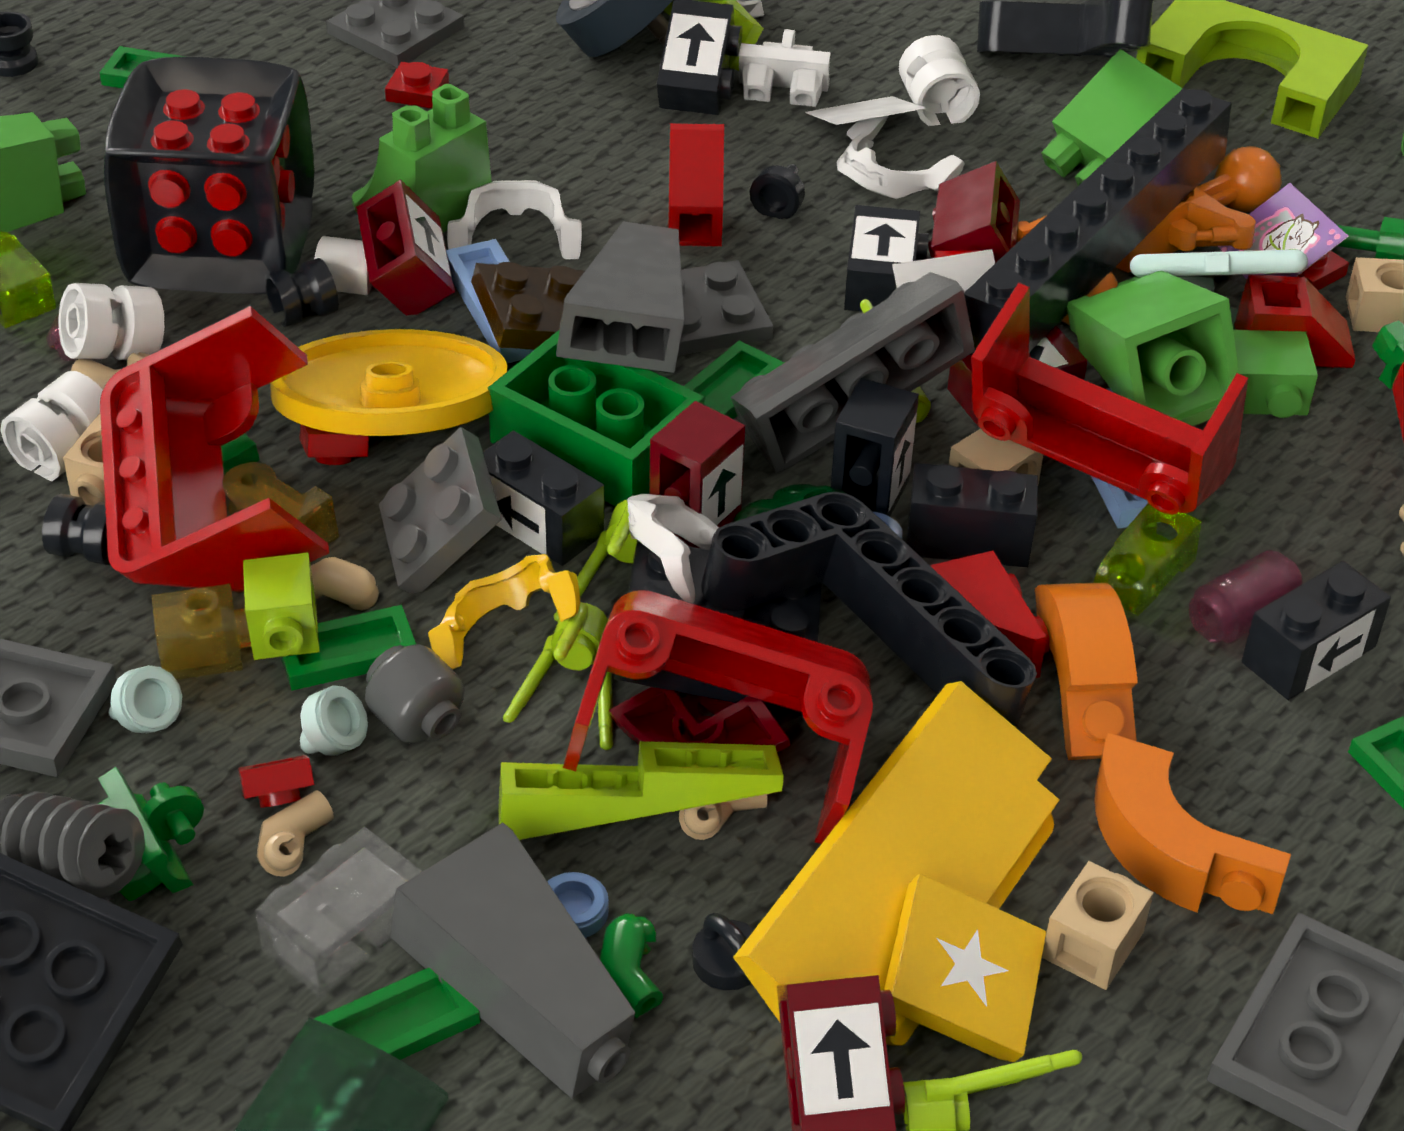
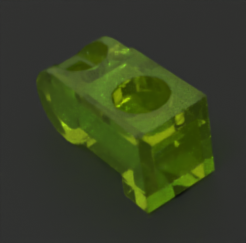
(24, 283)
(1145, 561)

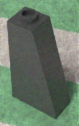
(628, 302)
(518, 957)

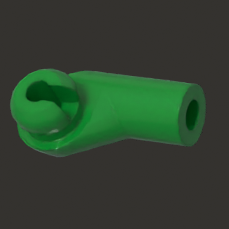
(622, 955)

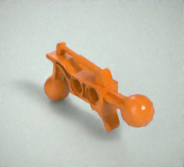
(1241, 183)

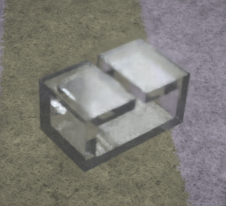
(317, 914)

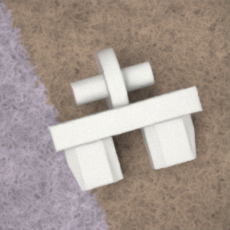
(784, 66)

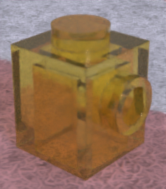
(199, 631)

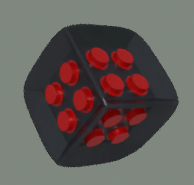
(209, 173)

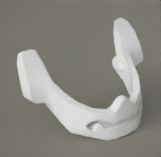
(861, 165)
(515, 198)
(652, 523)

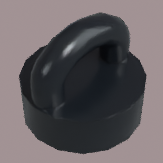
(777, 191)
(715, 949)

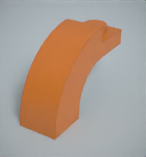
(1092, 663)
(1170, 847)

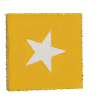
(965, 968)

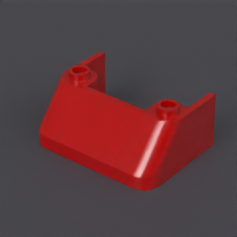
(1096, 428)
(166, 463)
(667, 634)

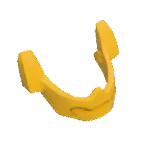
(506, 587)

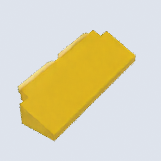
(945, 804)

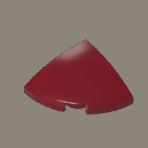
(674, 717)

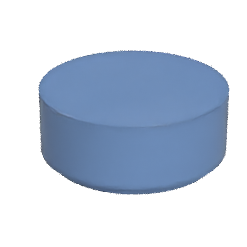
(583, 899)

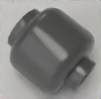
(414, 693)

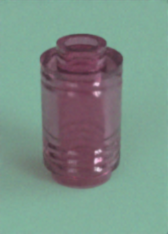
(1227, 603)

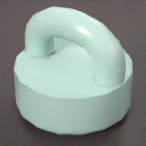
(146, 699)
(332, 722)

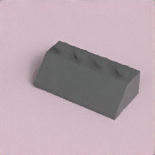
(895, 343)

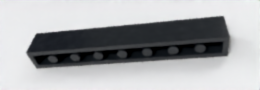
(1106, 214)

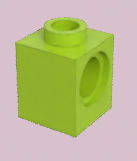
(280, 606)

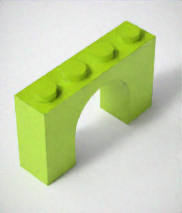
(1316, 64)

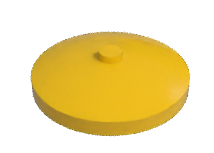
(390, 382)

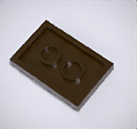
(523, 301)

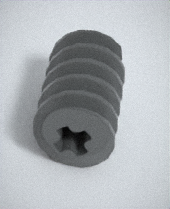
(72, 840)

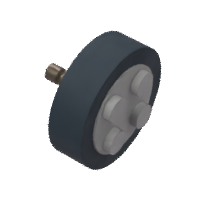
(607, 24)

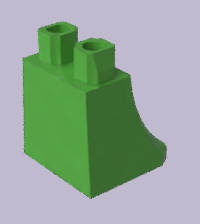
(1106, 114)
(434, 154)
(29, 170)
(1160, 343)

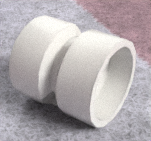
(939, 80)
(109, 322)
(51, 423)

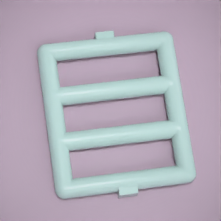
(1220, 263)

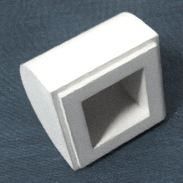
(346, 263)

